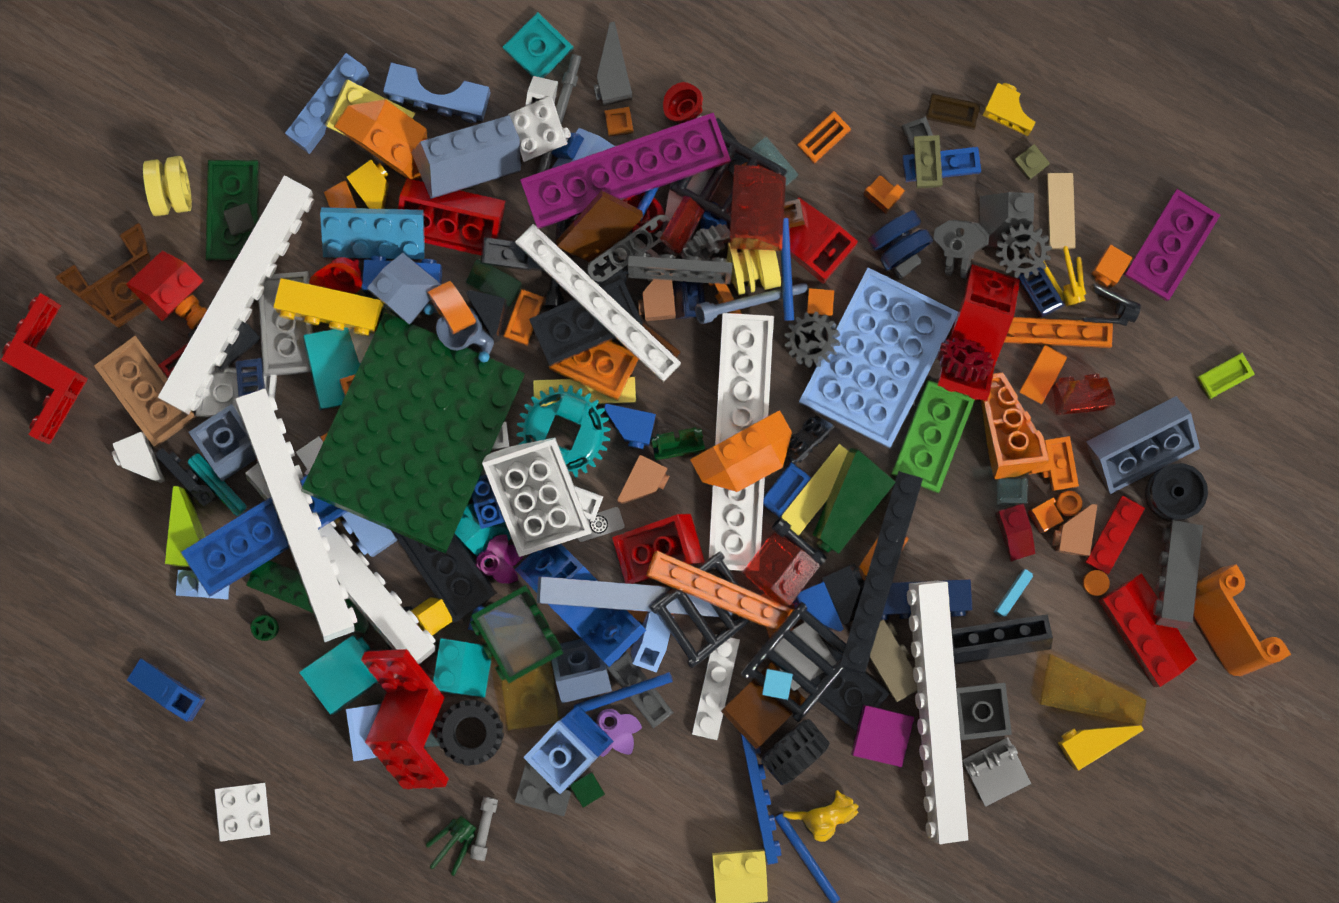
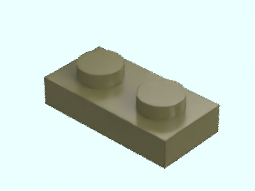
(927, 161)

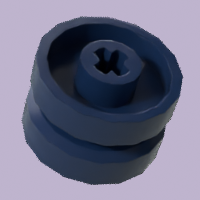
(898, 237)

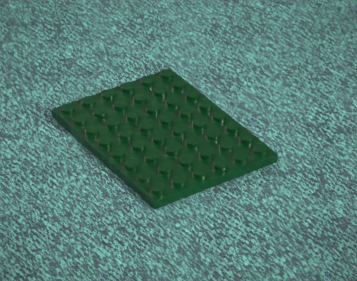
(413, 433)

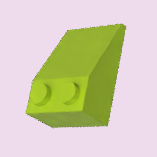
(183, 527)

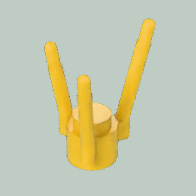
(1075, 291)

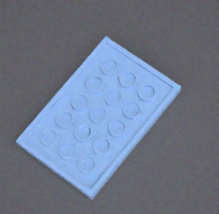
(882, 360)

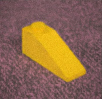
(1087, 745)

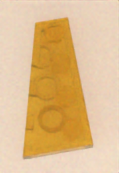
(1082, 692)

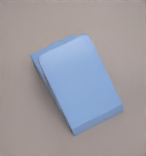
(190, 586)

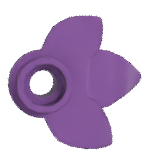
(620, 732)

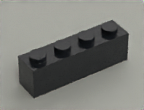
(1001, 639)

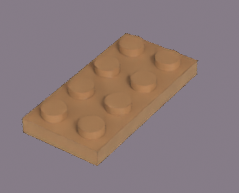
(137, 384)

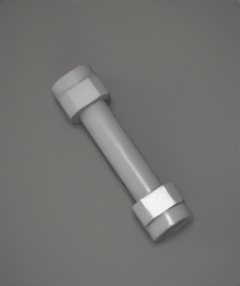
(479, 850)

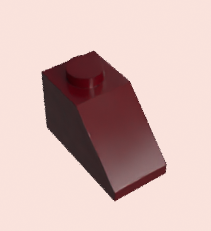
(1016, 532)

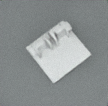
(539, 128)
(242, 812)

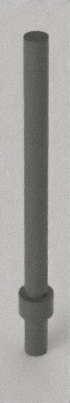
(569, 81)

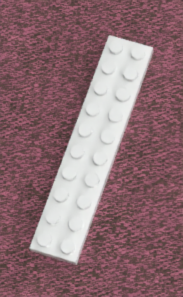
(741, 403)

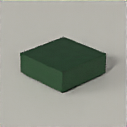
(587, 789)

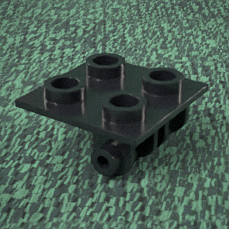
(813, 431)

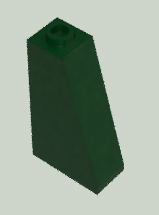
(851, 500)

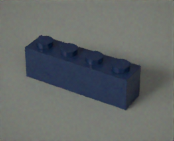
(959, 599)

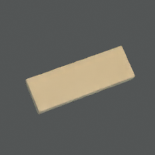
(1061, 210)

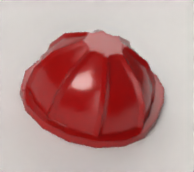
(682, 102)

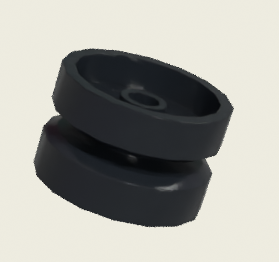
(1191, 488)

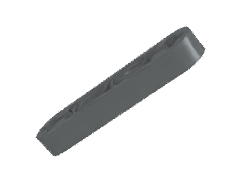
(628, 245)

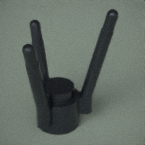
(1125, 309)

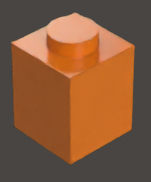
(1111, 266)

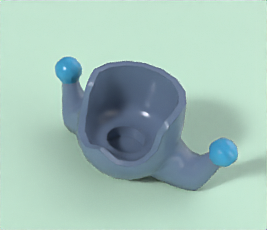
(471, 335)

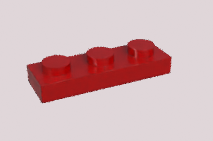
(1114, 535)

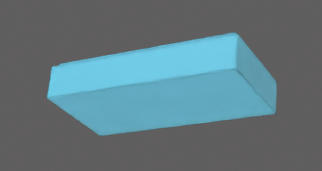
(1013, 593)

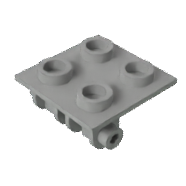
(996, 771)

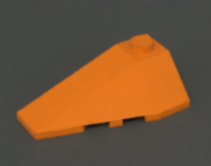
(1010, 435)

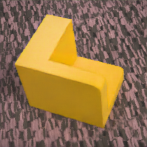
(432, 615)

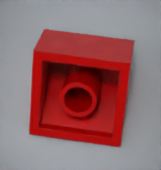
(164, 284)

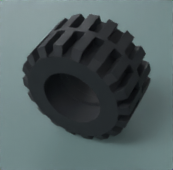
(448, 726)
(795, 752)

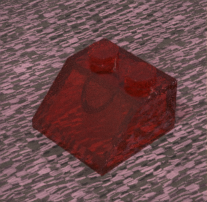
(1082, 395)
(781, 569)

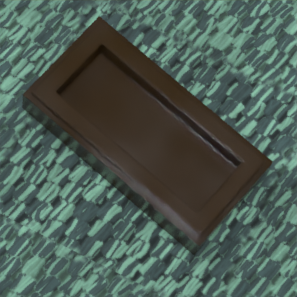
(953, 111)

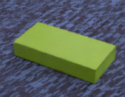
(1225, 376)

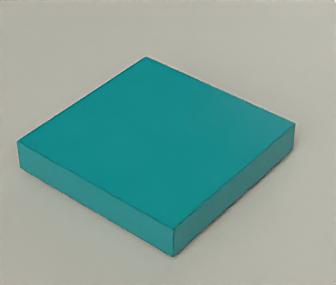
(538, 47)

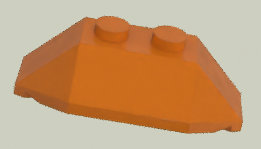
(384, 133)
(746, 455)

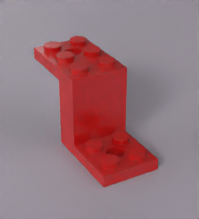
(982, 318)
(23, 355)
(404, 719)

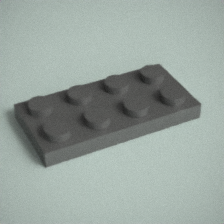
(673, 269)

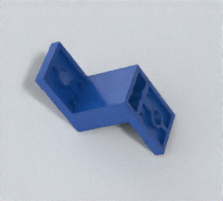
(590, 623)

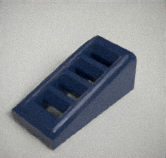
(1052, 293)
(240, 375)

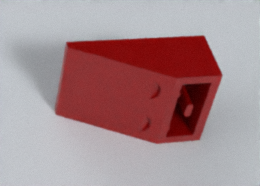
(819, 243)

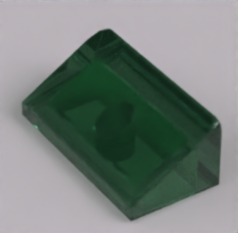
(493, 281)

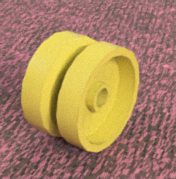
(167, 186)

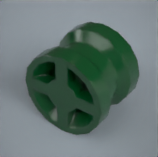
(260, 626)

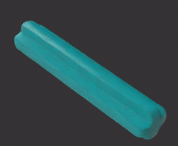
(219, 487)

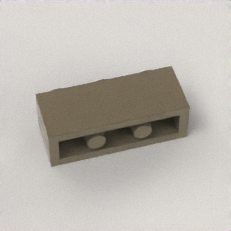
(892, 663)

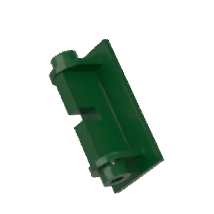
(667, 446)

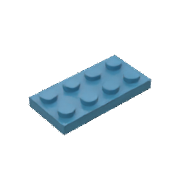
(372, 233)

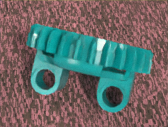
(576, 409)

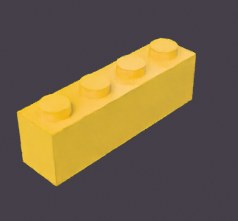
(327, 306)

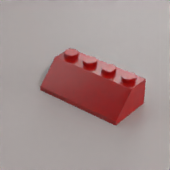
(454, 219)
(1156, 647)

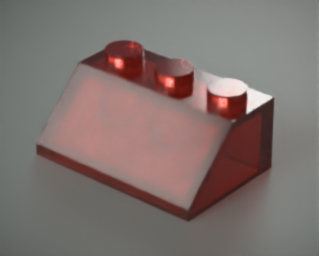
(757, 209)

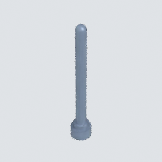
(708, 311)

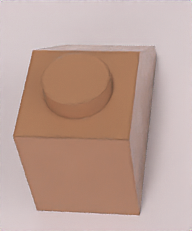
(658, 301)
(643, 480)
(1076, 533)

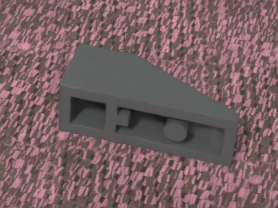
(612, 74)

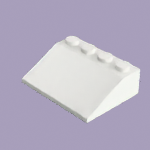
(536, 495)

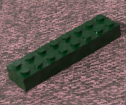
(287, 586)

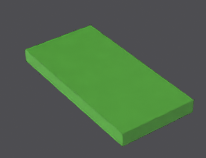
(933, 435)

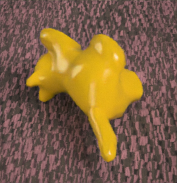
(824, 819)

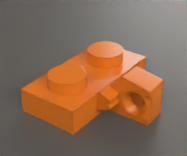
(1061, 464)

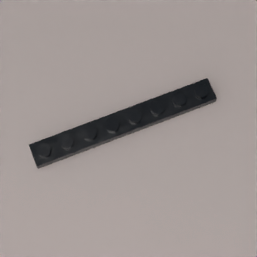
(881, 572)

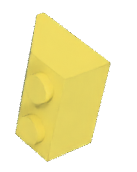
(740, 876)

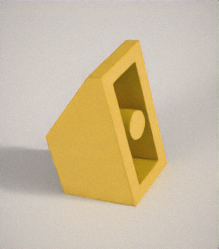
(370, 184)

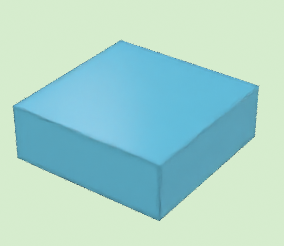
(777, 684)

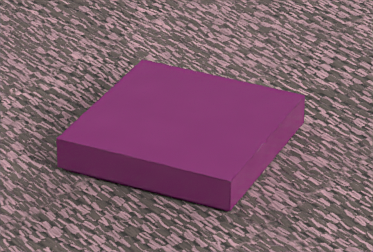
(882, 735)

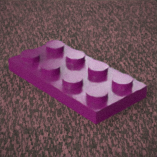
(1172, 245)

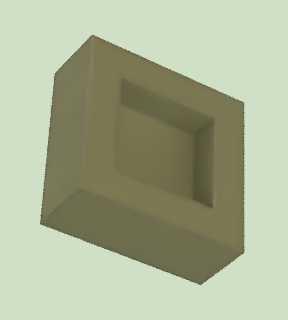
(1031, 162)

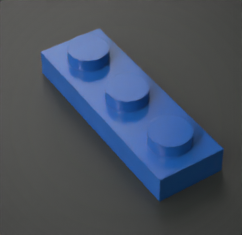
(953, 163)

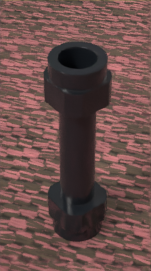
(782, 529)

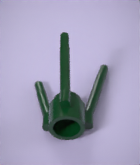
(461, 831)

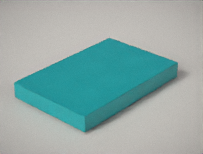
(330, 359)

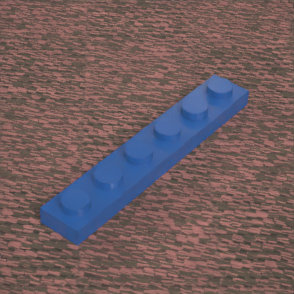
(761, 799)

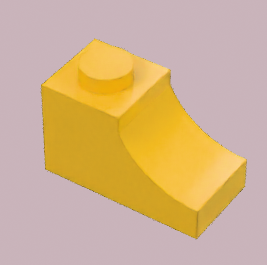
(1006, 109)

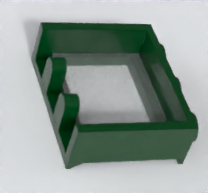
(516, 634)

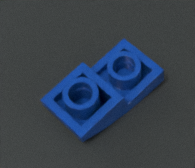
(485, 504)

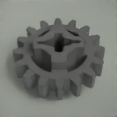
(1030, 241)
(708, 243)
(807, 348)

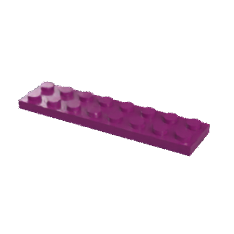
(626, 169)

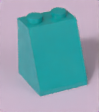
(340, 675)

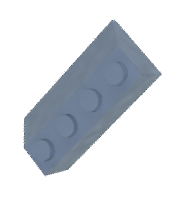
(468, 156)
(1143, 444)

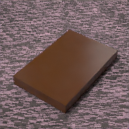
(599, 226)
(758, 714)

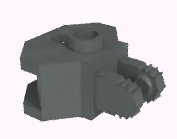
(959, 245)

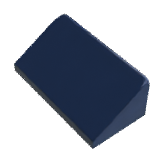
(686, 298)

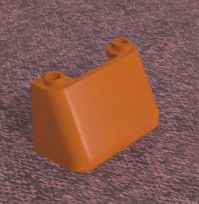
(1227, 627)

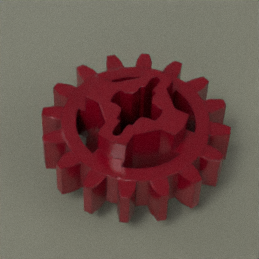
(965, 359)

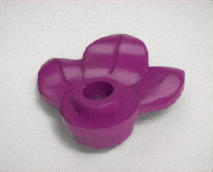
(503, 560)

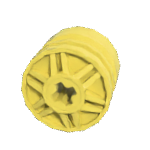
(751, 266)

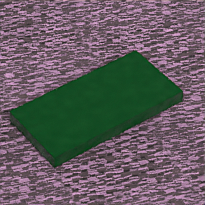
(229, 186)

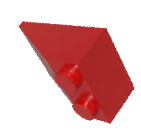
(670, 536)

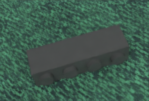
(1178, 575)

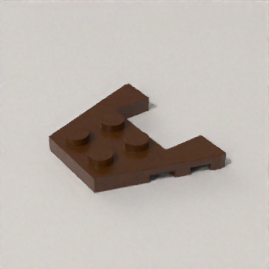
(110, 294)

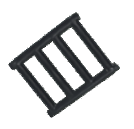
(703, 199)
(785, 632)
(713, 641)

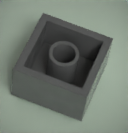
(983, 711)

